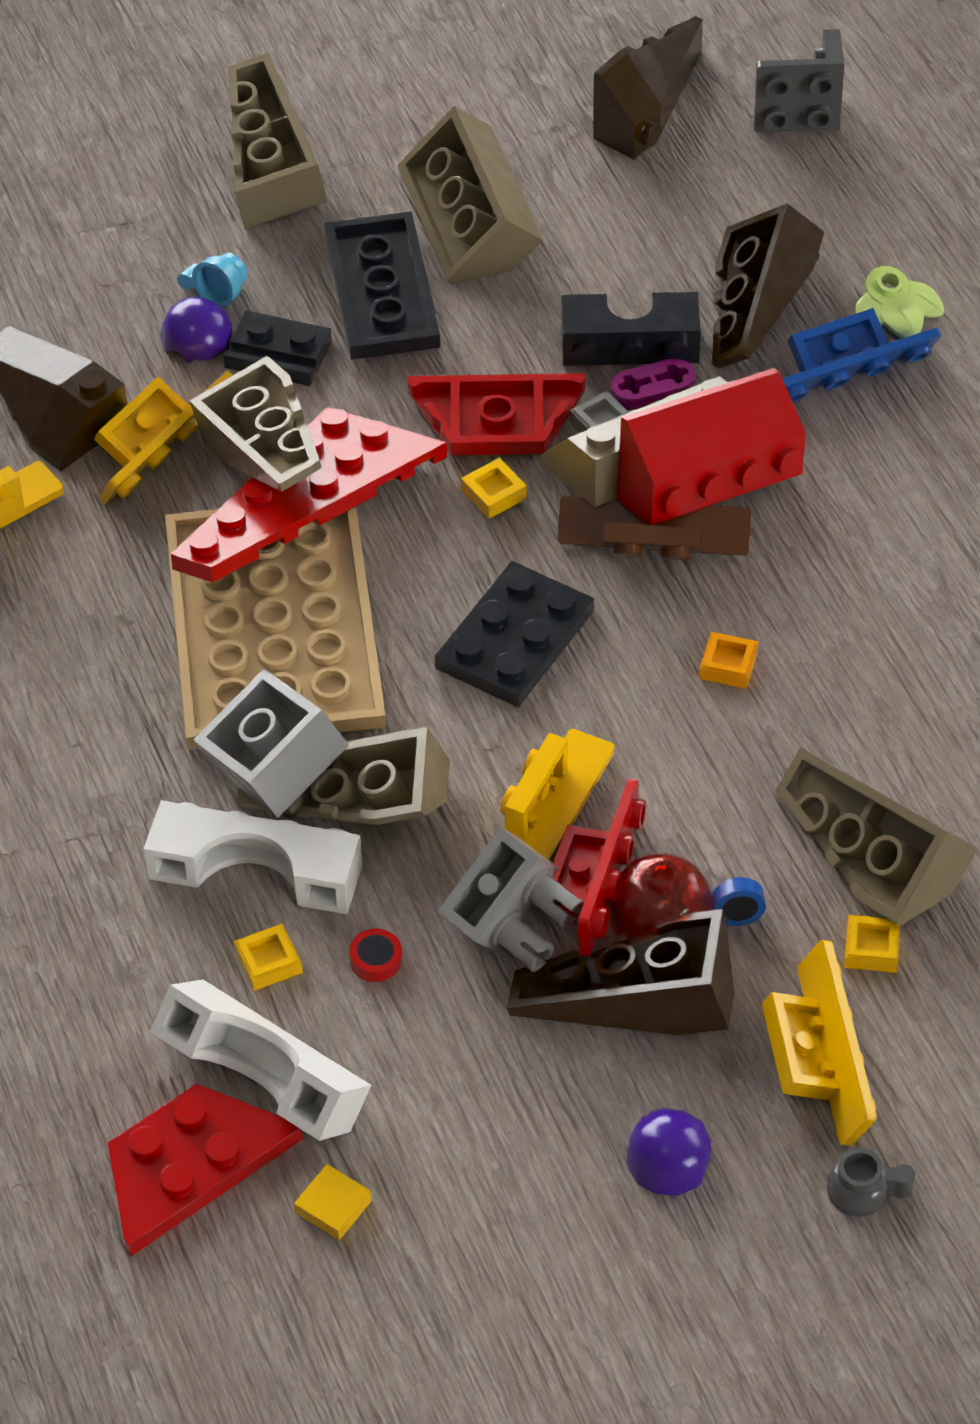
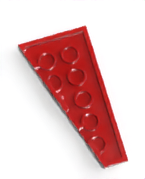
(354, 461)

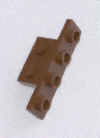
(612, 525)

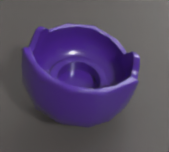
(196, 329)
(669, 1152)

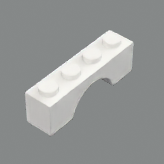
(196, 841)
(219, 1029)

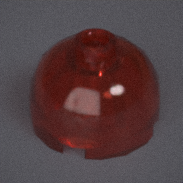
(657, 891)

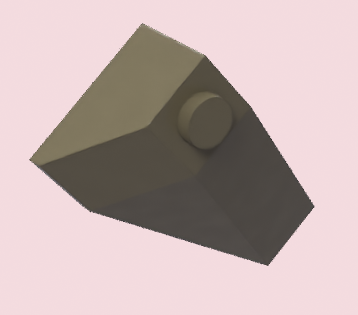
(258, 425)
(376, 781)
(878, 845)

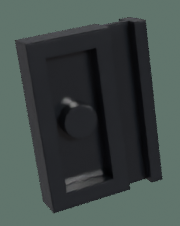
(289, 343)

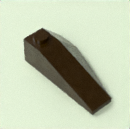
(641, 87)
(760, 272)
(56, 396)
(642, 983)

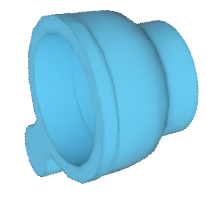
(216, 278)

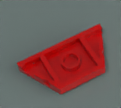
(497, 411)
(189, 1158)

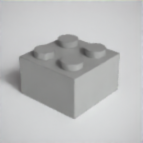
(271, 742)

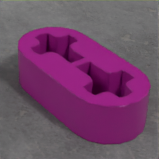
(652, 383)

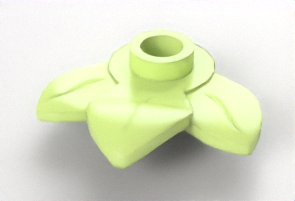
(899, 307)

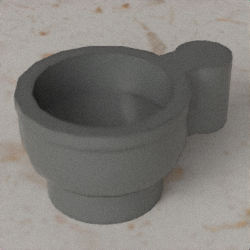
(862, 1184)

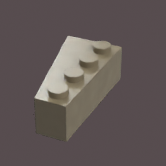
(271, 153)

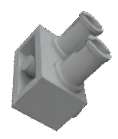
(500, 892)

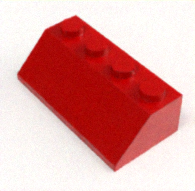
(709, 447)

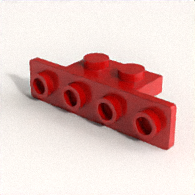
(592, 863)

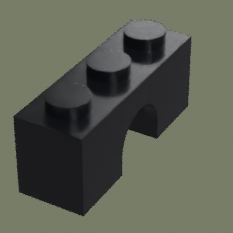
(600, 338)

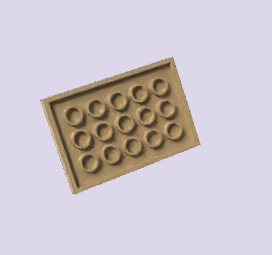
(289, 612)

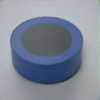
(740, 900)

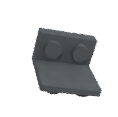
(801, 91)

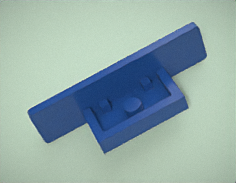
(848, 347)

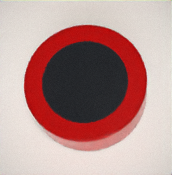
(375, 955)

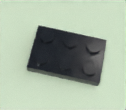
(514, 633)

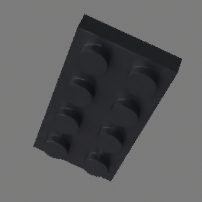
(382, 285)

